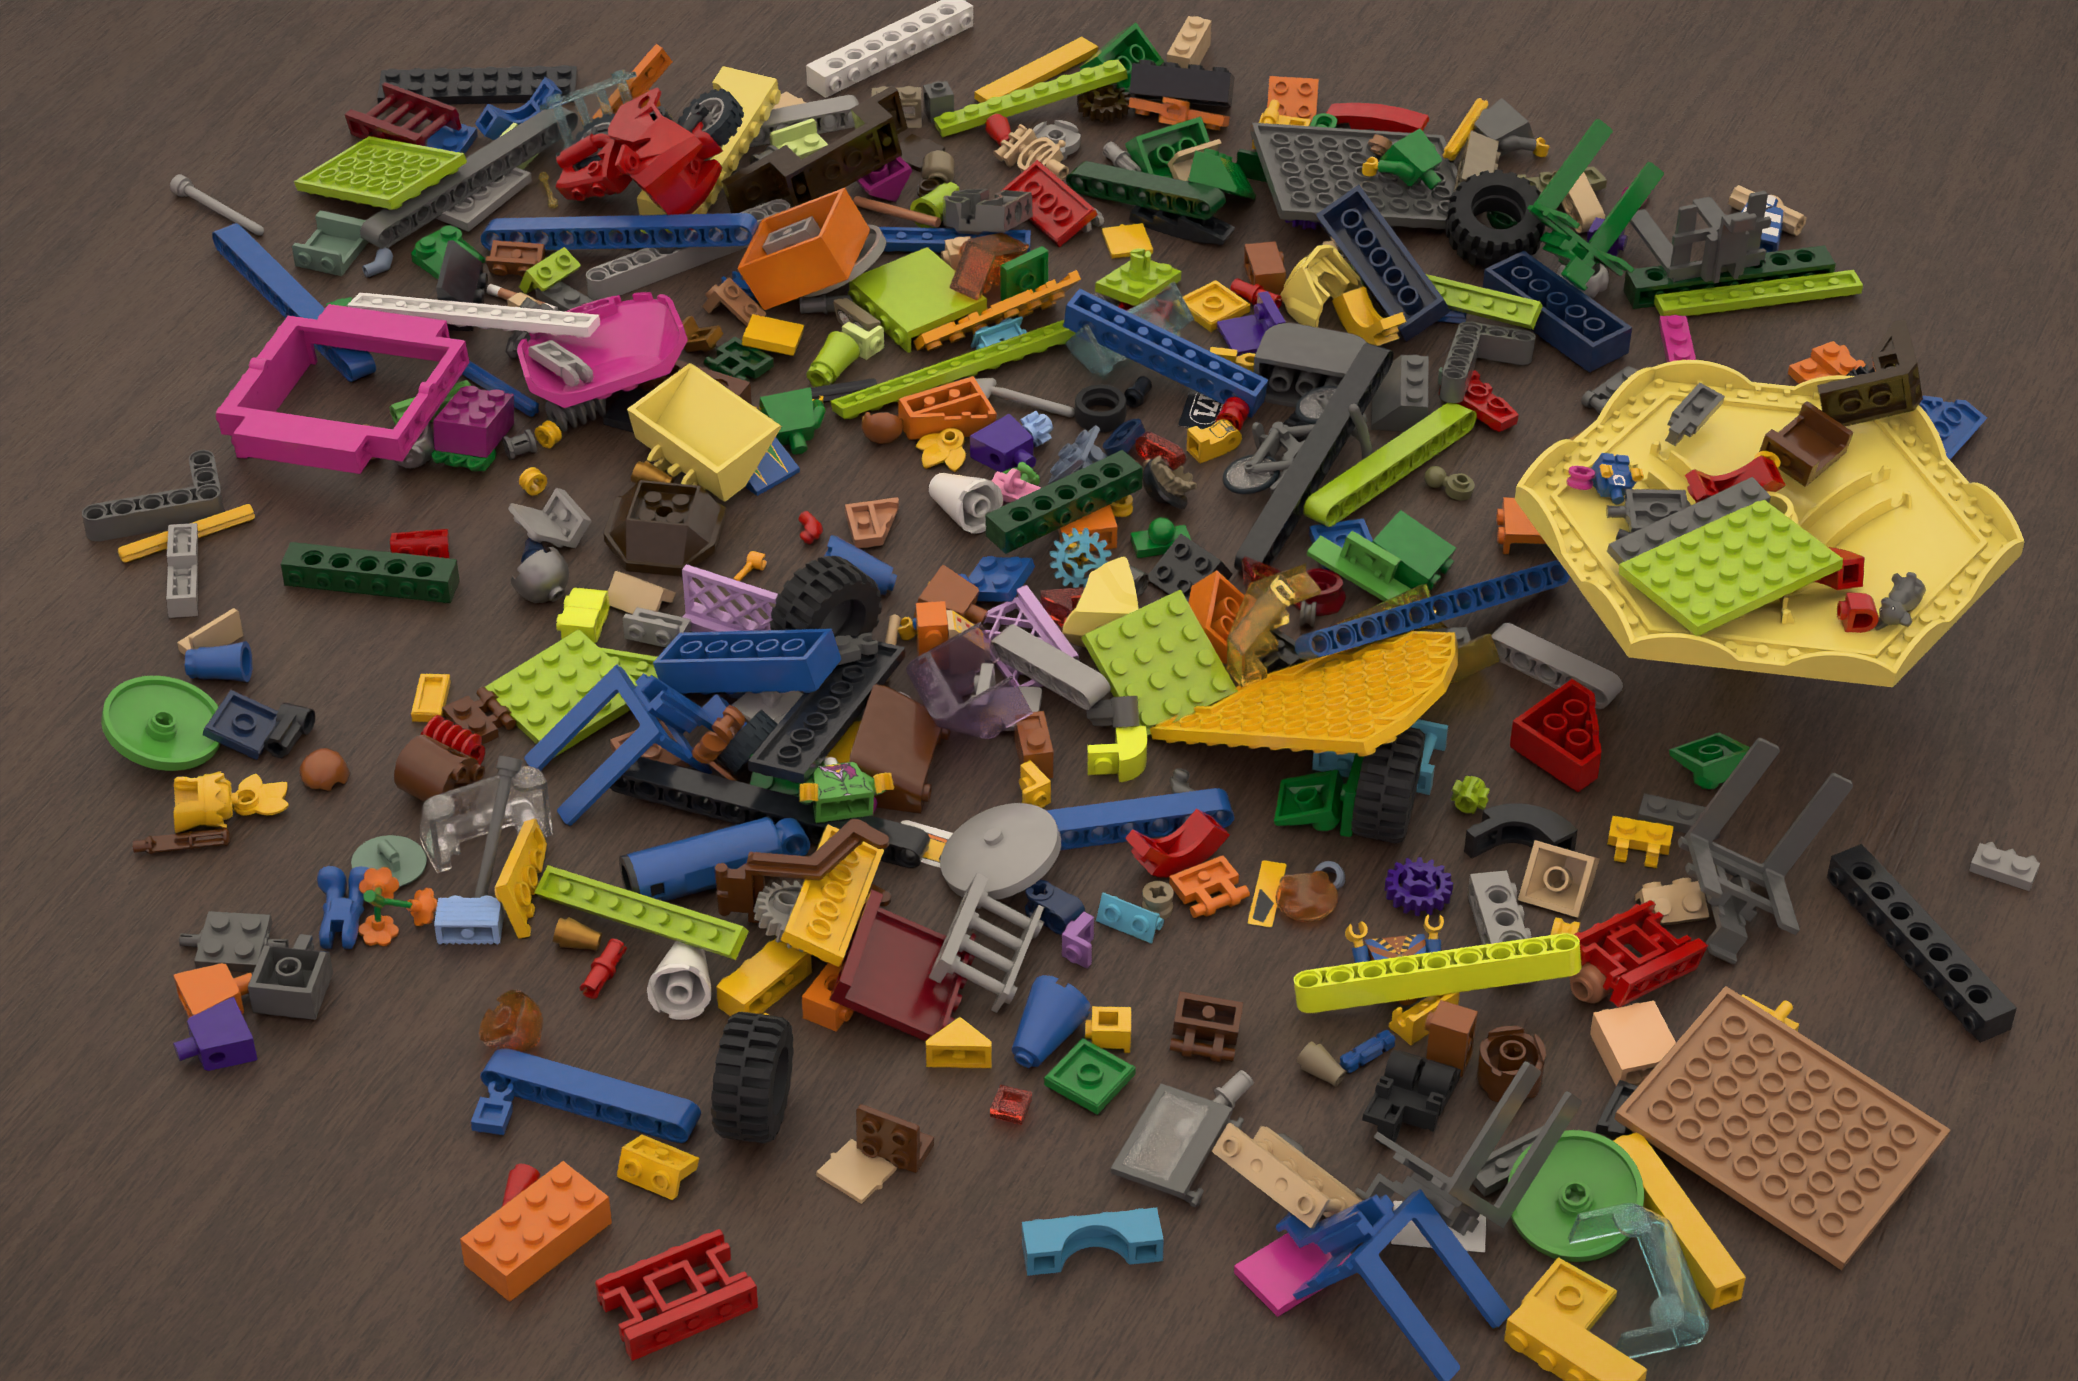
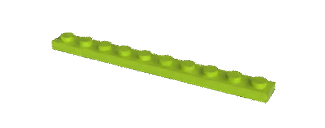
(952, 369)

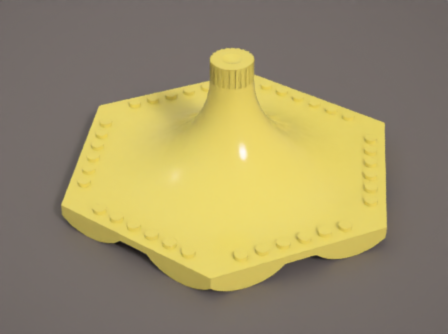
(1883, 499)

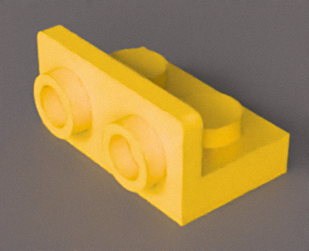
(655, 1166)

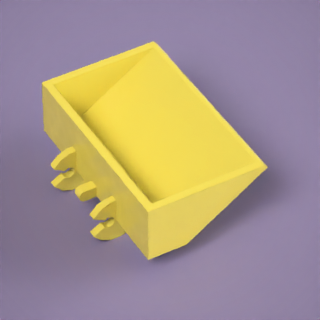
(702, 432)

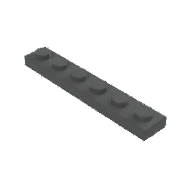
(1687, 520)

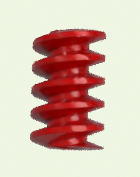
(455, 737)

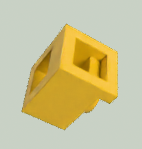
(1110, 1027)

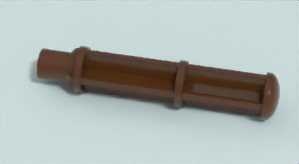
(182, 841)

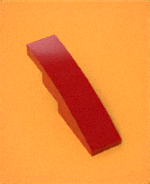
(1378, 117)

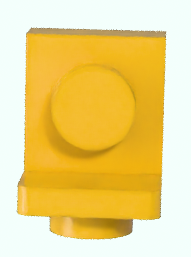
(1034, 785)

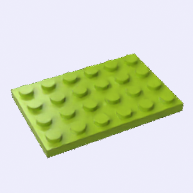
(381, 172)
(1730, 567)

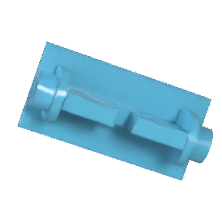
(1004, 330)
(1128, 918)

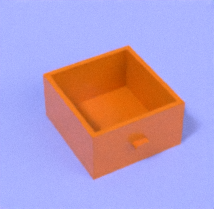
(810, 263)

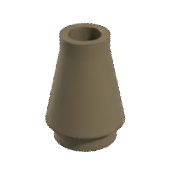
(1318, 1062)

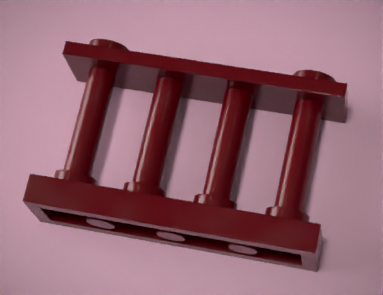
(407, 102)

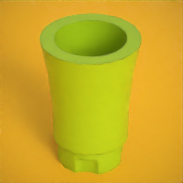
(933, 202)
(833, 359)

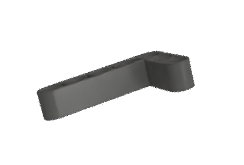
(1484, 342)
(158, 510)

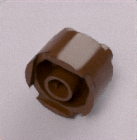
(1503, 1056)

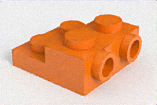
(1824, 361)

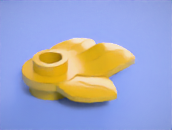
(939, 448)
(260, 797)

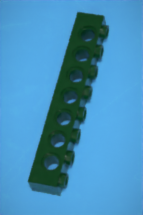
(1647, 282)

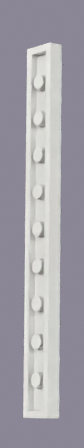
(483, 315)

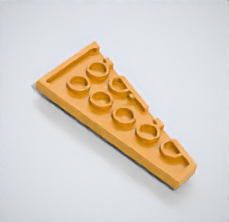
(1020, 305)

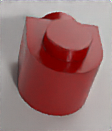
(1857, 612)

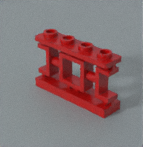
(1629, 976)
(685, 1315)

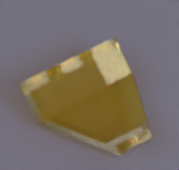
(1260, 612)

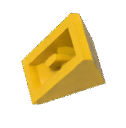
(959, 1047)

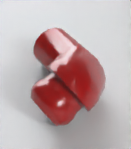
(812, 527)

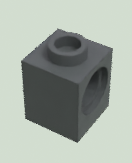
(937, 99)

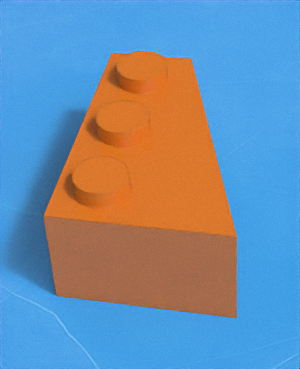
(948, 406)

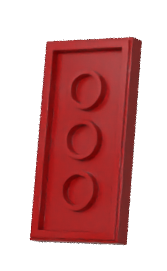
(1055, 206)

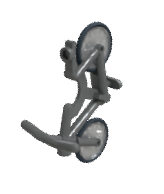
(1261, 470)

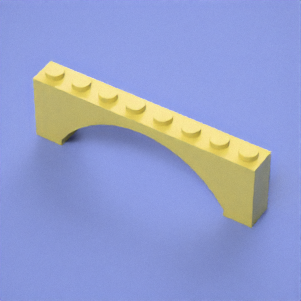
(757, 97)

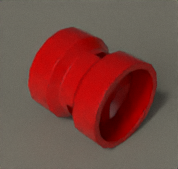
(1235, 411)

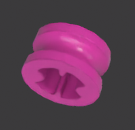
(1580, 477)

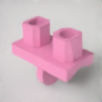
(1012, 486)

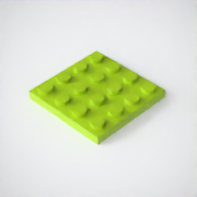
(1160, 659)
(553, 683)

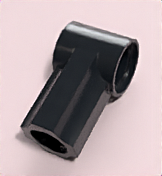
(290, 725)

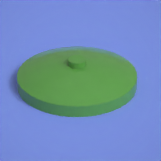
(160, 722)
(1577, 1177)

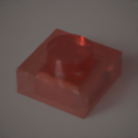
(1011, 1104)

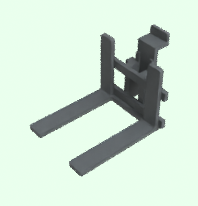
(1729, 244)
(1733, 900)
(1451, 1194)

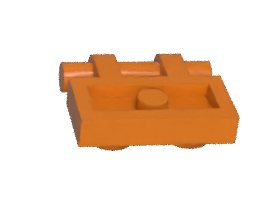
(1206, 879)

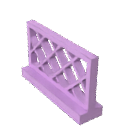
(708, 617)
(1036, 619)

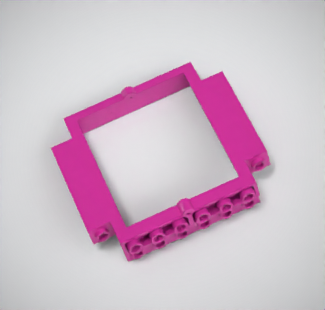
(334, 445)

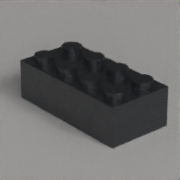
(1184, 84)

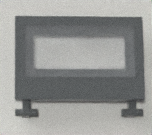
(1173, 1142)

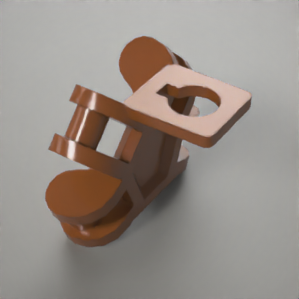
(714, 743)

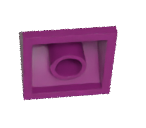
(887, 180)

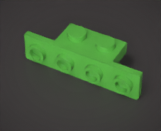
(1361, 564)

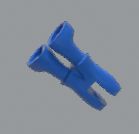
(339, 912)

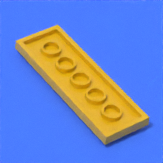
(831, 906)

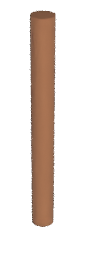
(897, 211)

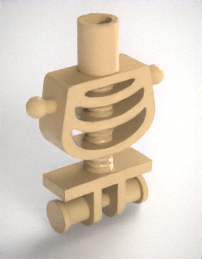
(1029, 149)

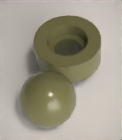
(1456, 486)

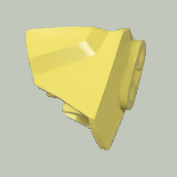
(1314, 281)
(1106, 597)

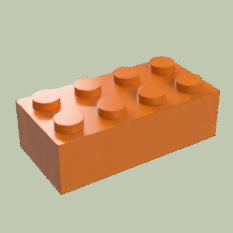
(536, 1231)

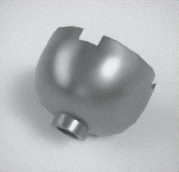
(542, 577)

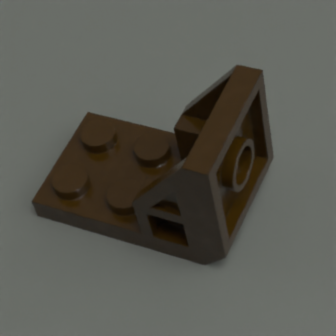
(1880, 392)

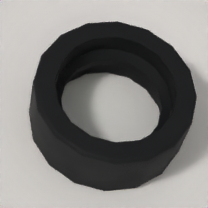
(1100, 395)

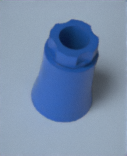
(220, 662)

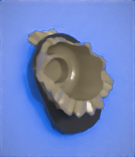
(1166, 484)

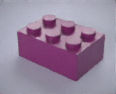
(474, 421)

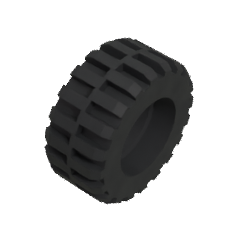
(1493, 193)
(828, 596)
(1388, 788)
(752, 1077)

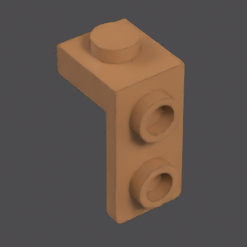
(734, 299)

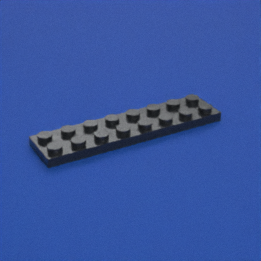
(479, 85)
(823, 716)

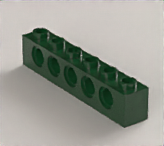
(1063, 501)
(370, 572)

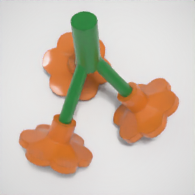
(379, 891)

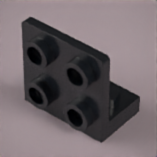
(1184, 566)

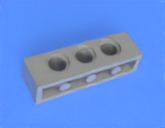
(1496, 908)

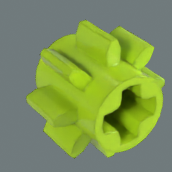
(1470, 794)

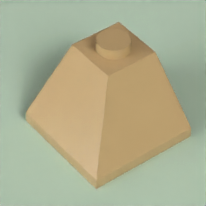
(1558, 878)

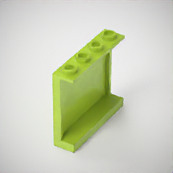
(912, 296)

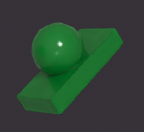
(1157, 538)

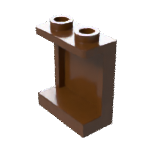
(1808, 444)

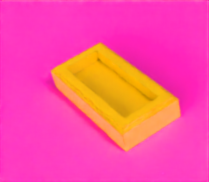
(430, 696)

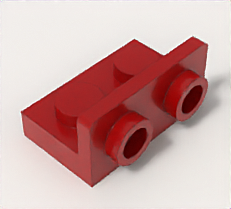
(422, 543)

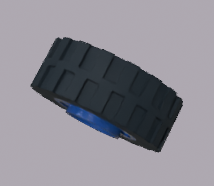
(747, 741)

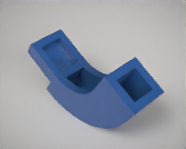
(495, 121)

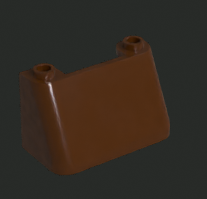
(898, 740)

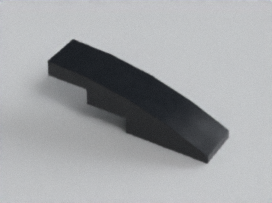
(1183, 227)

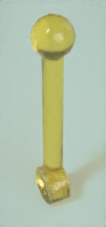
(552, 202)

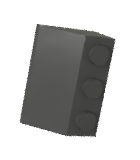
(1402, 395)

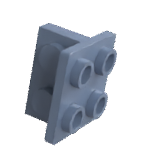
(1078, 455)

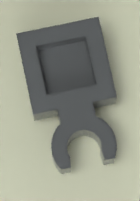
(851, 649)

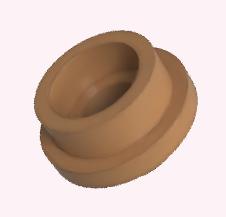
(1379, 144)

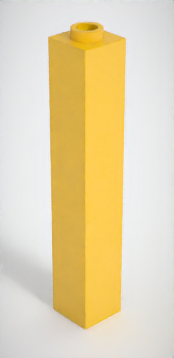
(1709, 1263)

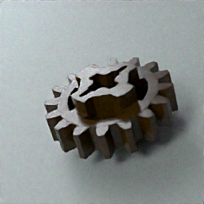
(1104, 103)

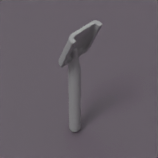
(988, 387)

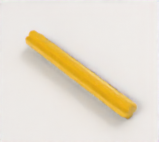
(1460, 136)
(205, 527)

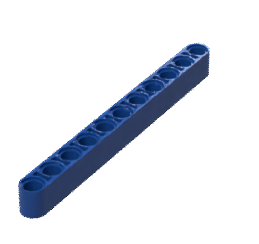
(629, 227)
(285, 294)
(1423, 613)

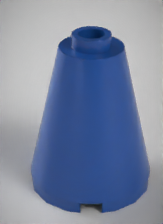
(873, 567)
(1048, 1020)

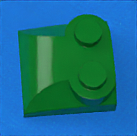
(431, 249)
(1710, 758)
(1310, 800)

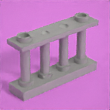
(958, 940)

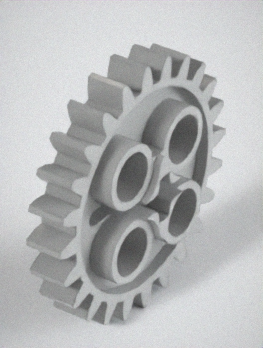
(775, 906)

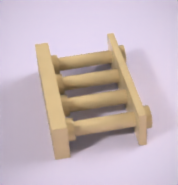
(1284, 1174)

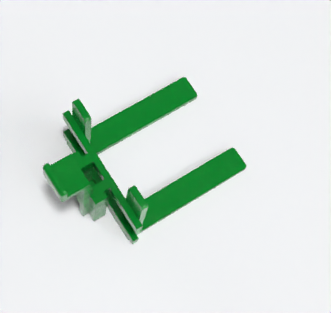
(1563, 241)

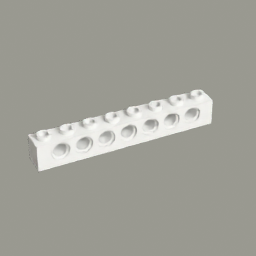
(888, 46)

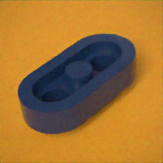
(1124, 437)

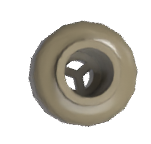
(938, 166)

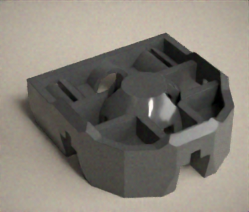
(973, 212)

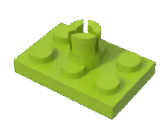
(1137, 279)

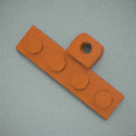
(647, 73)
(1176, 111)

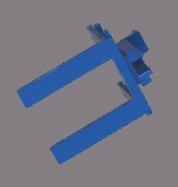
(646, 701)
(1376, 1226)

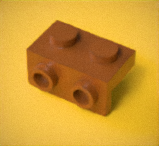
(514, 257)

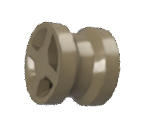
(1158, 898)

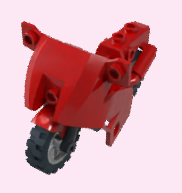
(652, 151)

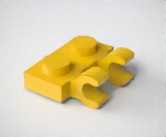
(1639, 835)

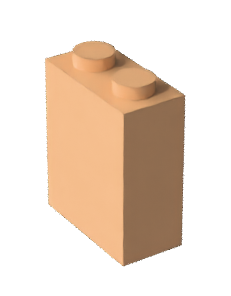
(1631, 1040)

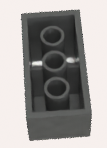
(1302, 359)

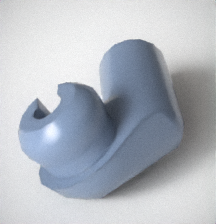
(381, 264)

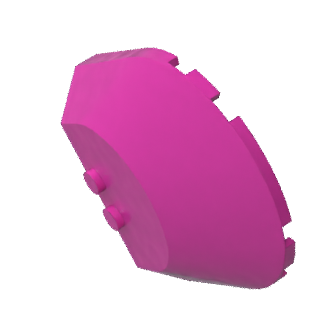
(631, 346)

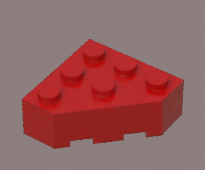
(1562, 735)

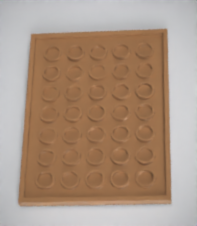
(1783, 1126)

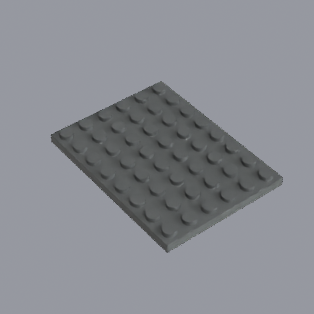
(1318, 165)

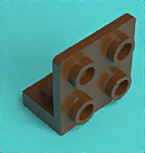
(891, 1138)

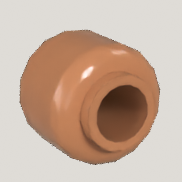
(1588, 984)

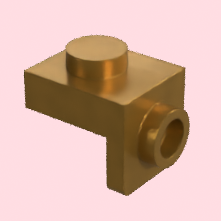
(700, 338)

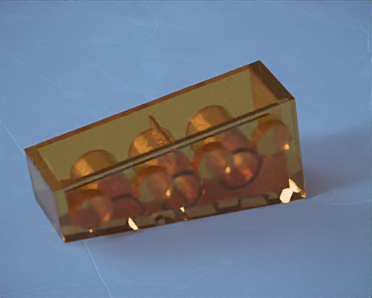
(982, 261)

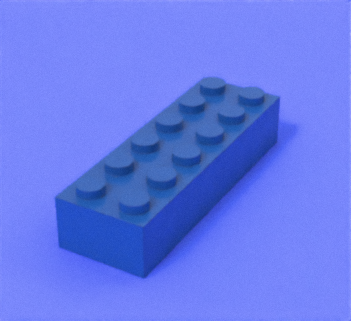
(748, 661)

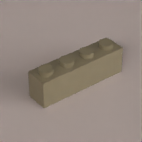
(1477, 156)

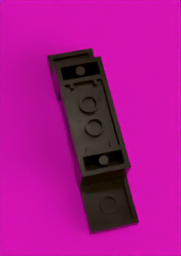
(829, 169)

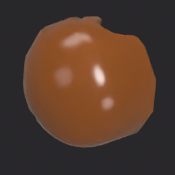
(881, 427)
(323, 769)

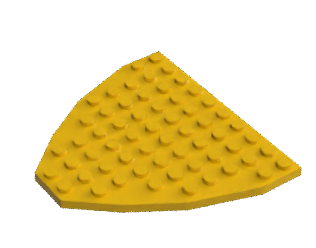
(1330, 702)

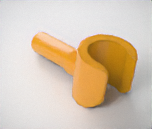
(755, 561)

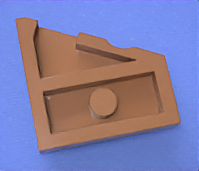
(871, 521)

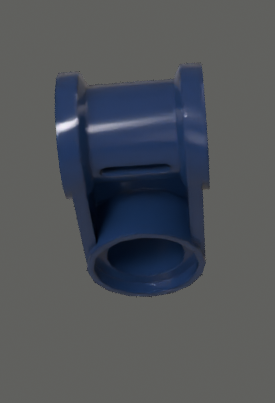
(1058, 905)

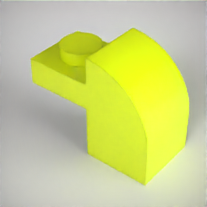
(1123, 758)

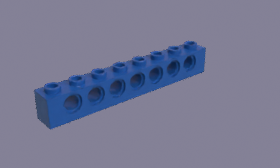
(1164, 351)

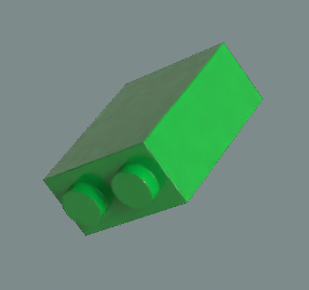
(1420, 550)

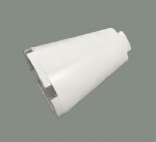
(966, 499)
(681, 983)

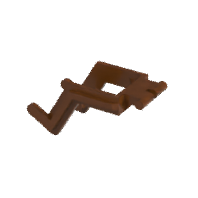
(740, 887)

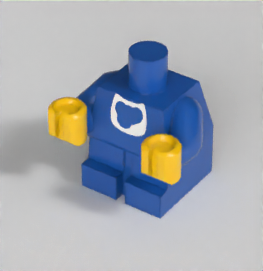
(1614, 476)

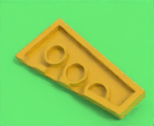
(520, 877)

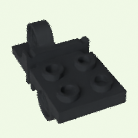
(1411, 1093)

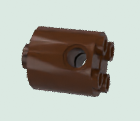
(433, 768)

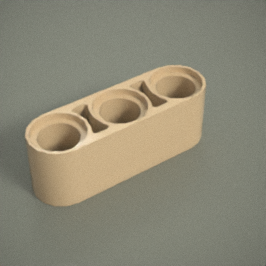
(1582, 204)

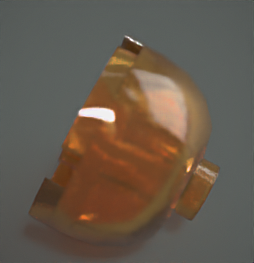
(513, 1023)

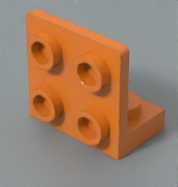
(1295, 95)

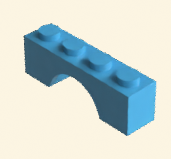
(1129, 1233)

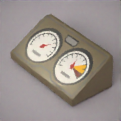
(850, 312)

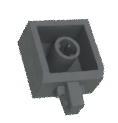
(290, 980)

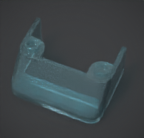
(1164, 310)
(1678, 1312)

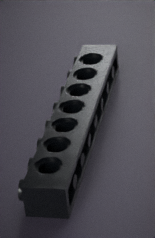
(1921, 943)

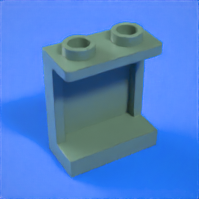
(332, 245)

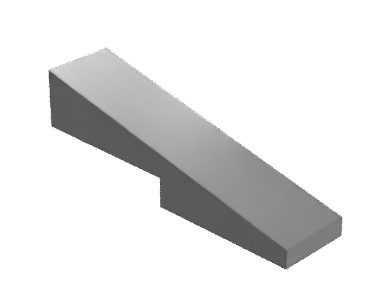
(182, 570)

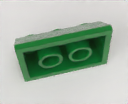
(1129, 48)
(1156, 148)
(1220, 172)

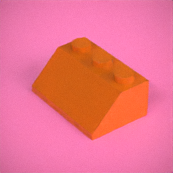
(1216, 607)

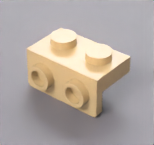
(1677, 902)

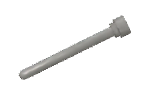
(183, 187)

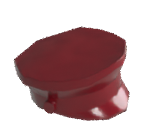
(1332, 593)

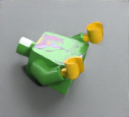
(842, 790)

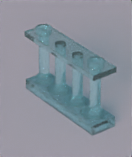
(555, 101)

